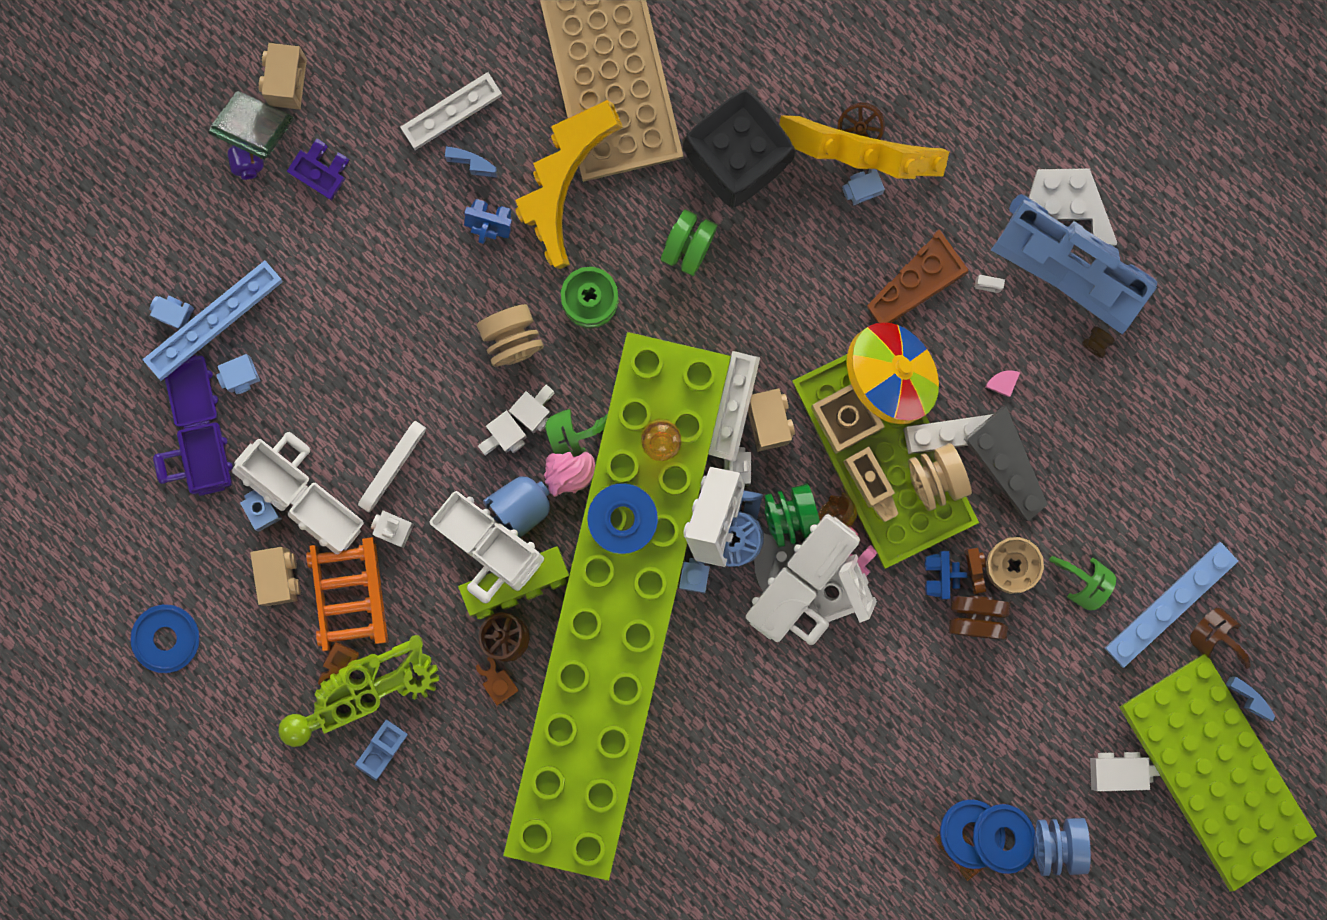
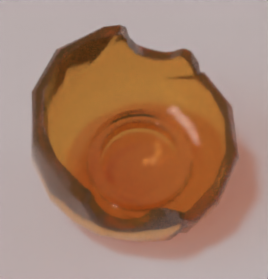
(661, 439)
(840, 507)

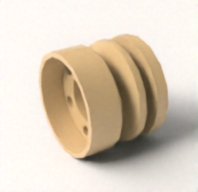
(510, 335)
(942, 476)
(1030, 565)

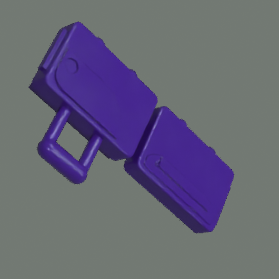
(200, 442)

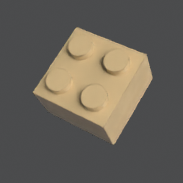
(283, 75)
(845, 419)
(769, 420)
(275, 576)

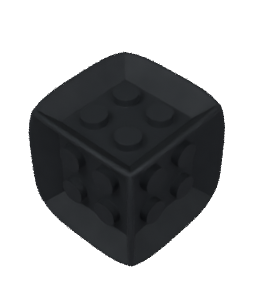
(738, 148)

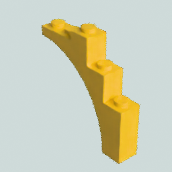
(863, 152)
(555, 172)

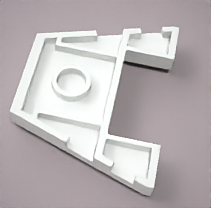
(1072, 196)

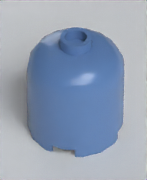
(519, 504)

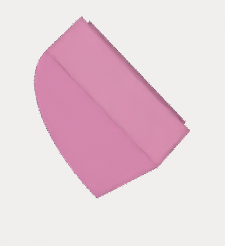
(1003, 382)

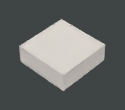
(989, 283)

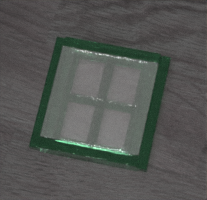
(250, 125)

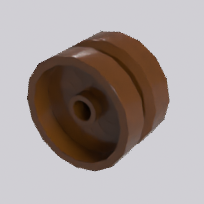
(979, 617)

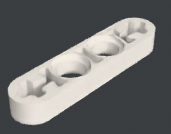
(392, 466)

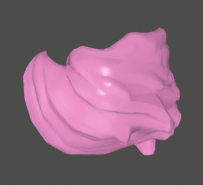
(568, 473)

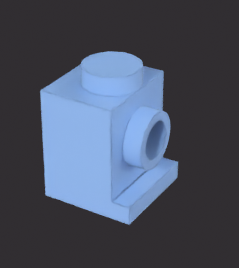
(863, 186)
(170, 311)

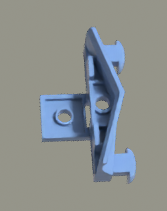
(1044, 248)

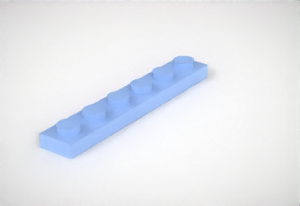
(212, 320)
(1171, 604)

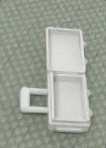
(285, 484)
(488, 543)
(792, 590)

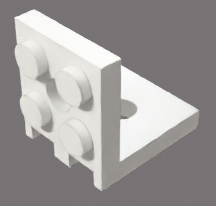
(853, 594)

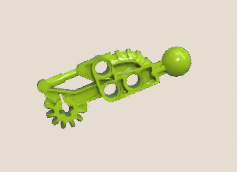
(343, 689)

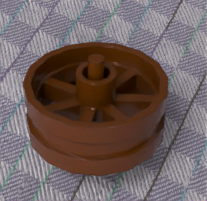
(862, 125)
(504, 637)

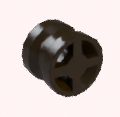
(1098, 342)

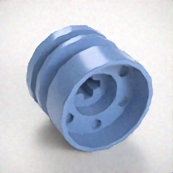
(750, 542)
(1059, 847)

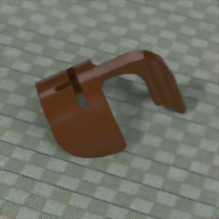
(1203, 630)

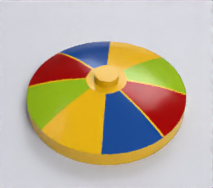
(892, 373)

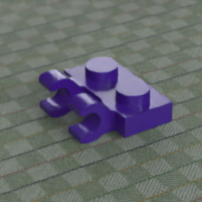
(317, 175)

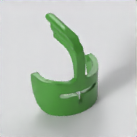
(555, 433)
(1083, 598)

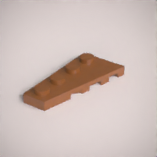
(923, 277)

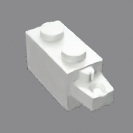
(1121, 773)

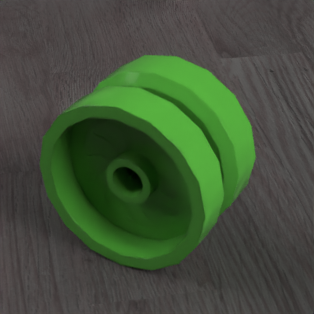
(686, 241)
(589, 282)

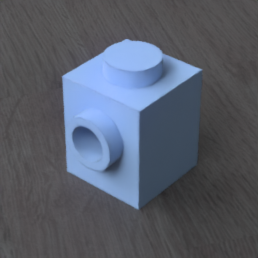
(238, 374)
(259, 512)
(694, 576)

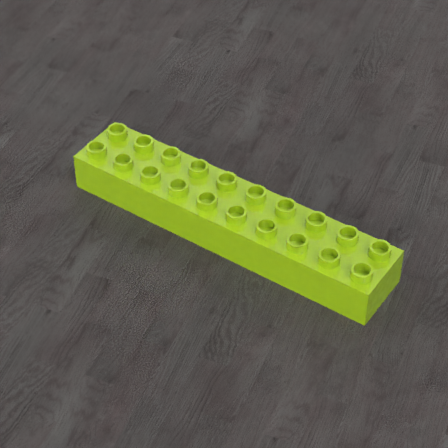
(615, 617)

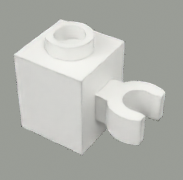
(531, 410)
(504, 433)
(741, 465)
(391, 528)

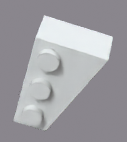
(713, 515)

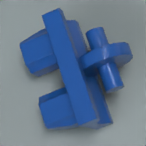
(488, 224)
(940, 563)

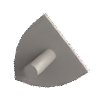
(772, 560)

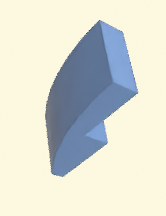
(478, 165)
(1255, 702)
(381, 750)

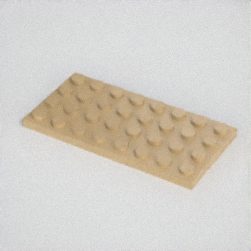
(612, 55)

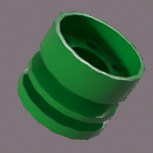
(791, 515)

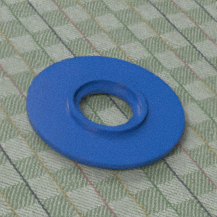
(622, 496)
(143, 638)
(951, 833)
(986, 847)

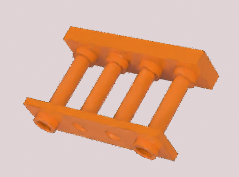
(371, 604)

